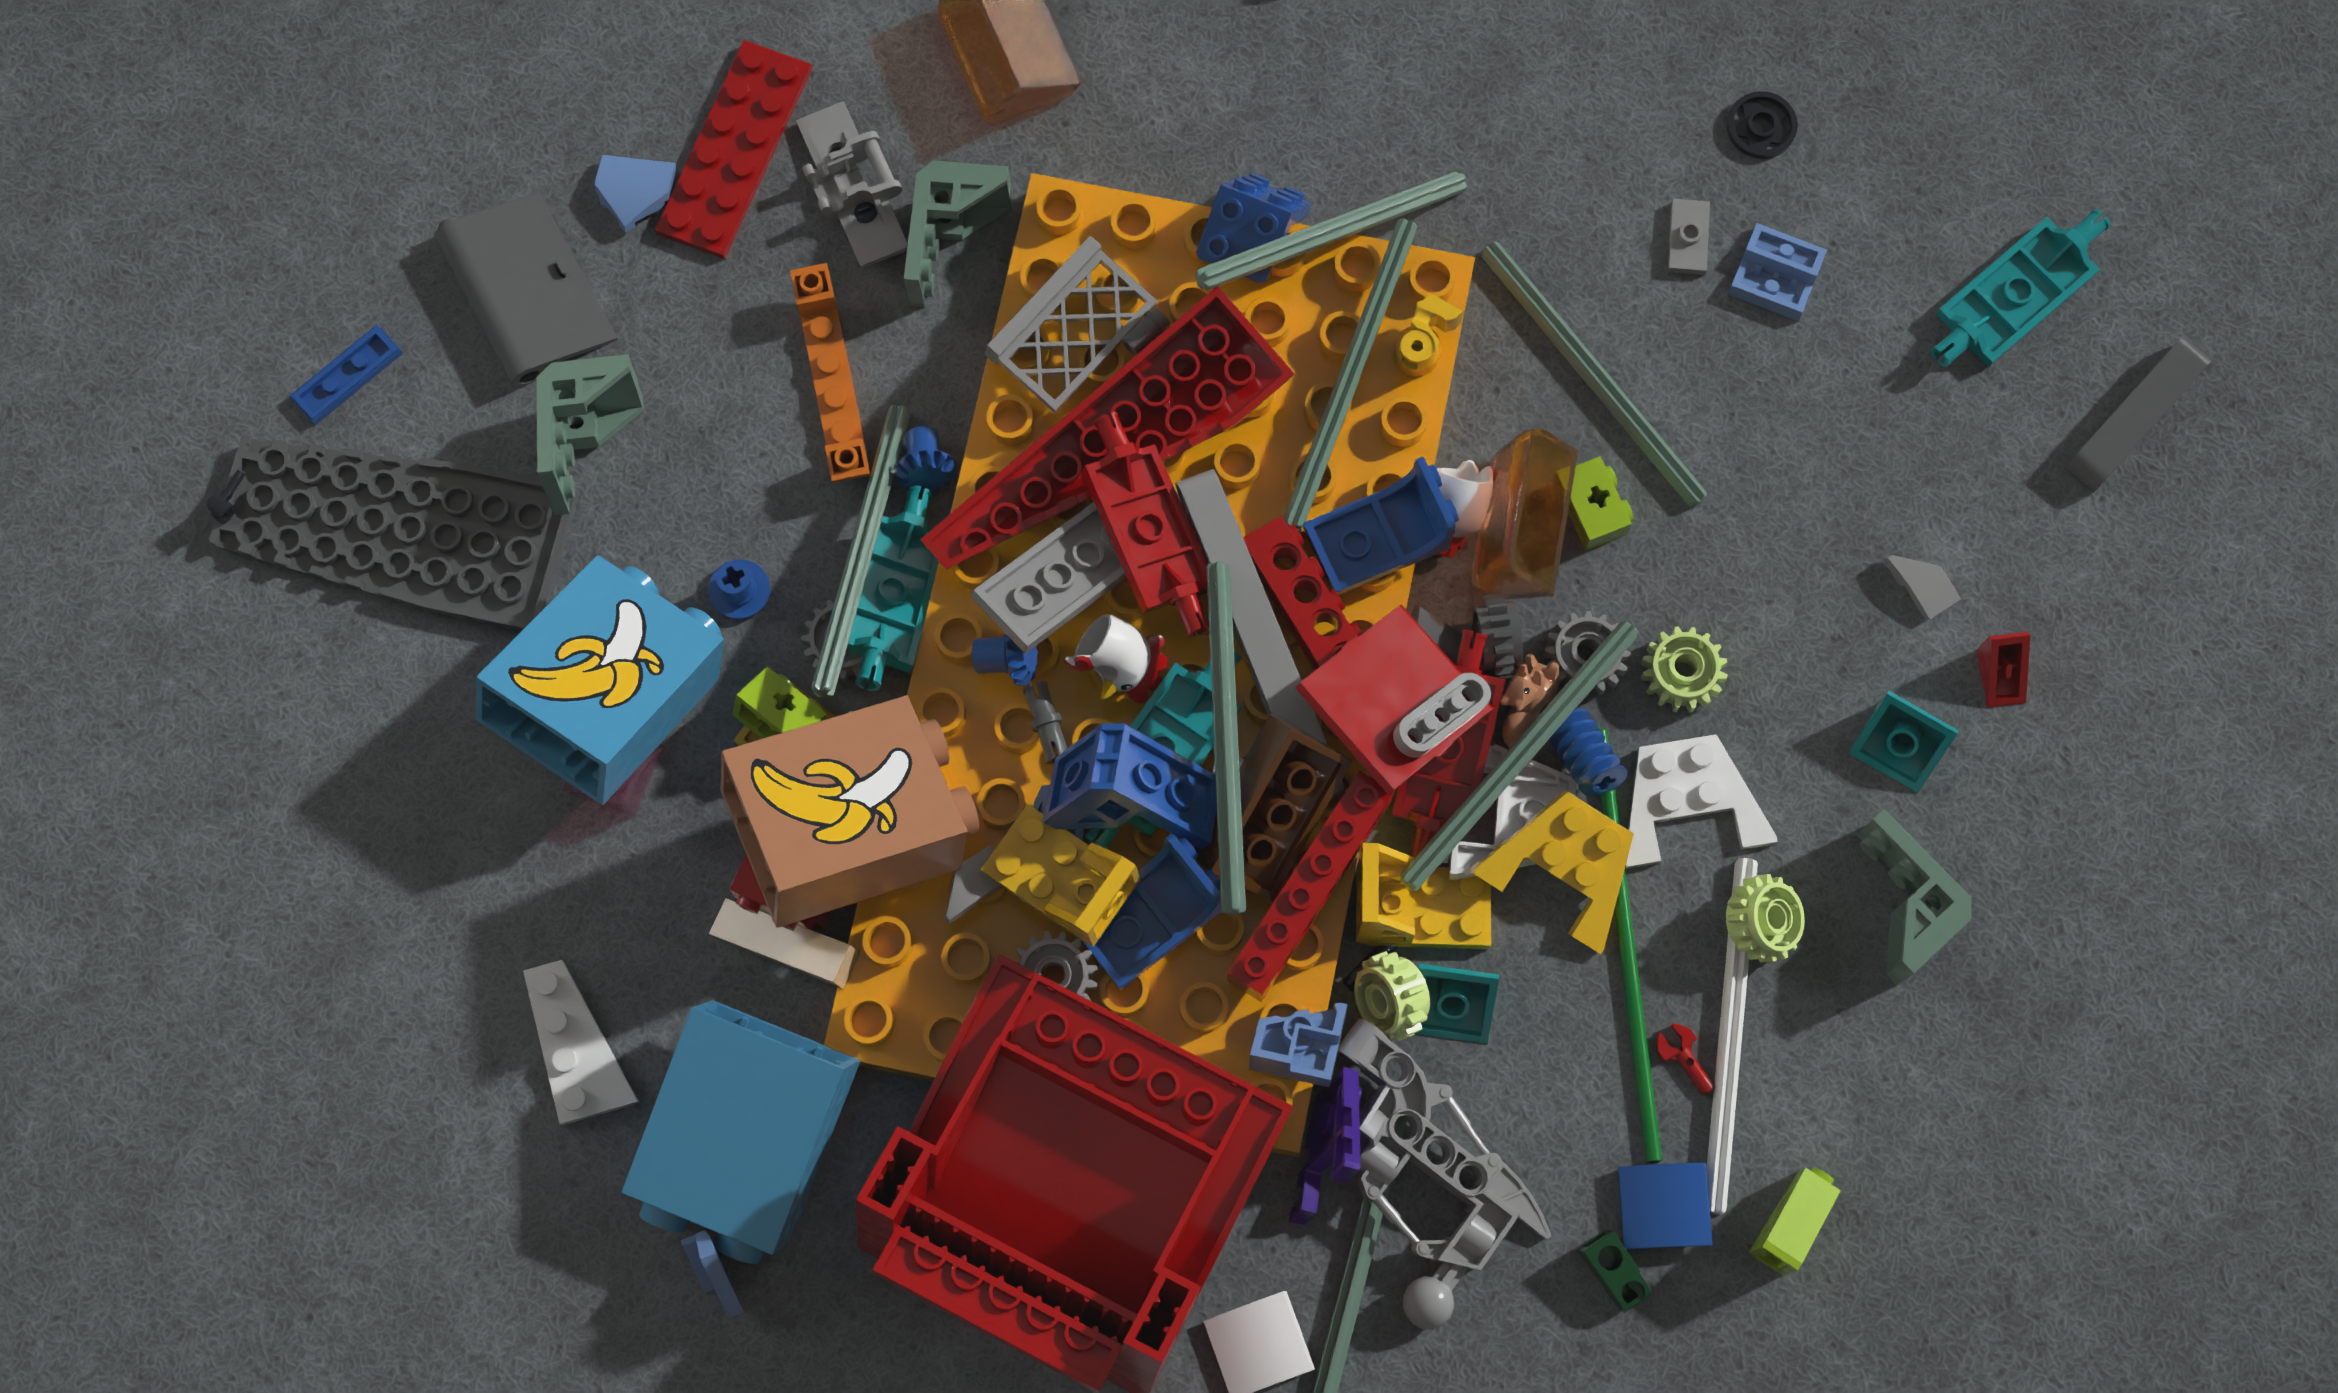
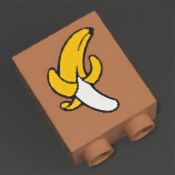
(846, 809)

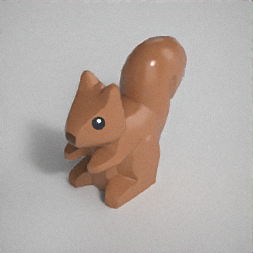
(1527, 694)

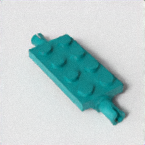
(2019, 290)
(894, 593)
(1179, 719)

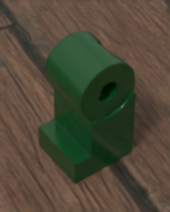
(1615, 1270)

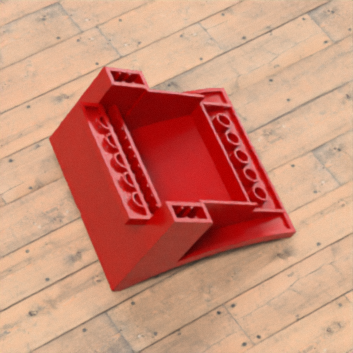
(1067, 1181)

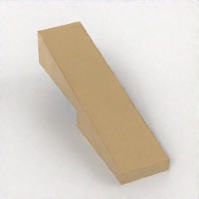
(798, 949)

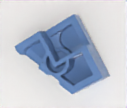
(1299, 1045)

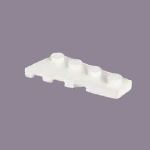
(575, 1052)

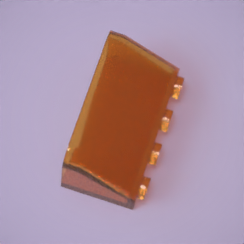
(1008, 55)
(1525, 517)

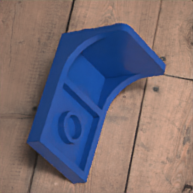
(1248, 216)
(1384, 530)
(1159, 914)

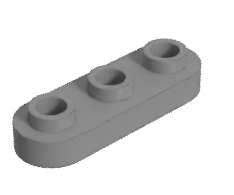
(1448, 704)

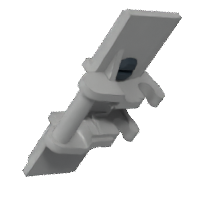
(840, 187)

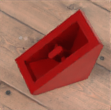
(2005, 668)

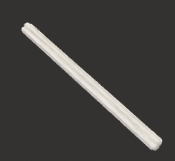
(1728, 1061)

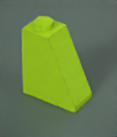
(1796, 1221)

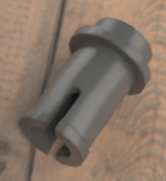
(1146, 331)

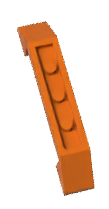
(830, 373)

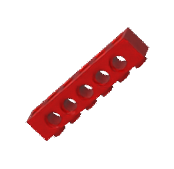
(1280, 540)
(1309, 887)

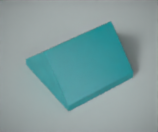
(1903, 741)
(1459, 1003)

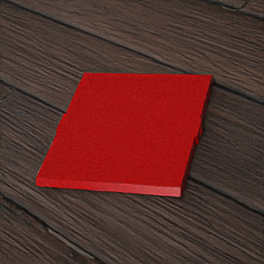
(1376, 685)

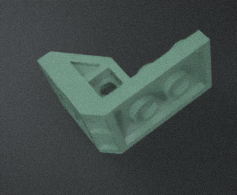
(956, 191)
(588, 392)
(1930, 913)

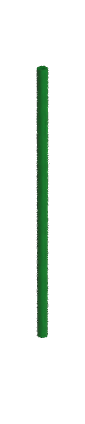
(1634, 1002)

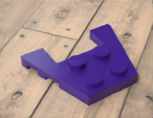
(1331, 1138)

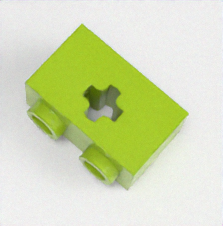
(1590, 521)
(774, 706)

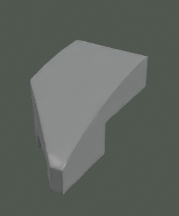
(1925, 583)
(969, 886)

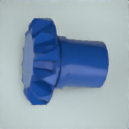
(925, 462)
(739, 589)
(1004, 655)

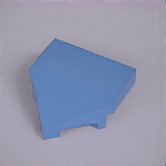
(633, 187)
(711, 1271)

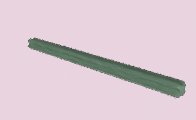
(1329, 231)
(1350, 374)
(1594, 375)
(860, 552)
(1225, 739)
(1518, 756)
(1350, 1290)

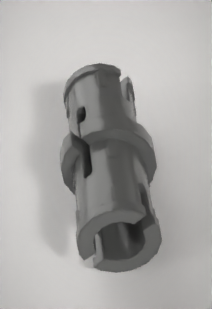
(1045, 720)

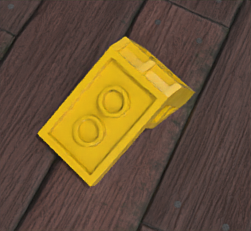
(1062, 875)
(1434, 916)

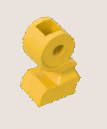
(1421, 345)

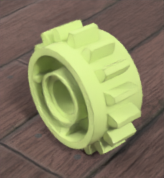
(1689, 649)
(1765, 918)
(1392, 995)

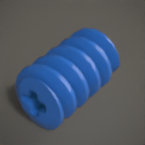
(1587, 755)

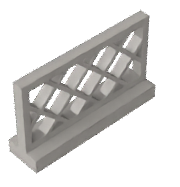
(1047, 301)

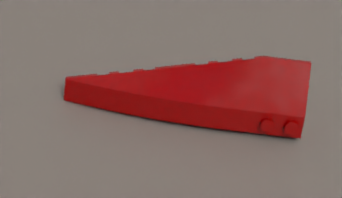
(1172, 394)

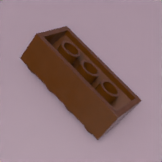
(1283, 794)

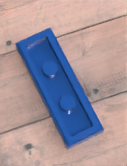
(346, 374)

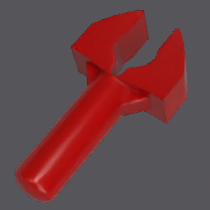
(1685, 1057)

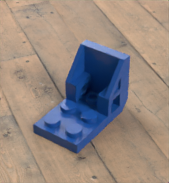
(1125, 774)

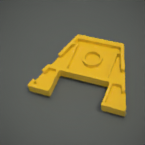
(1575, 847)

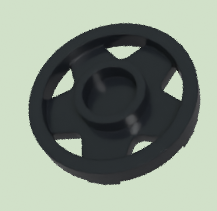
(1762, 125)

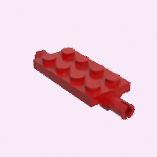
(1148, 526)
(1446, 782)

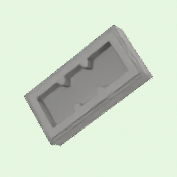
(1688, 236)

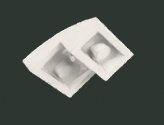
(1259, 1344)

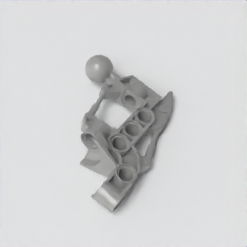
(1491, 1202)

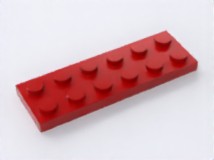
(733, 149)

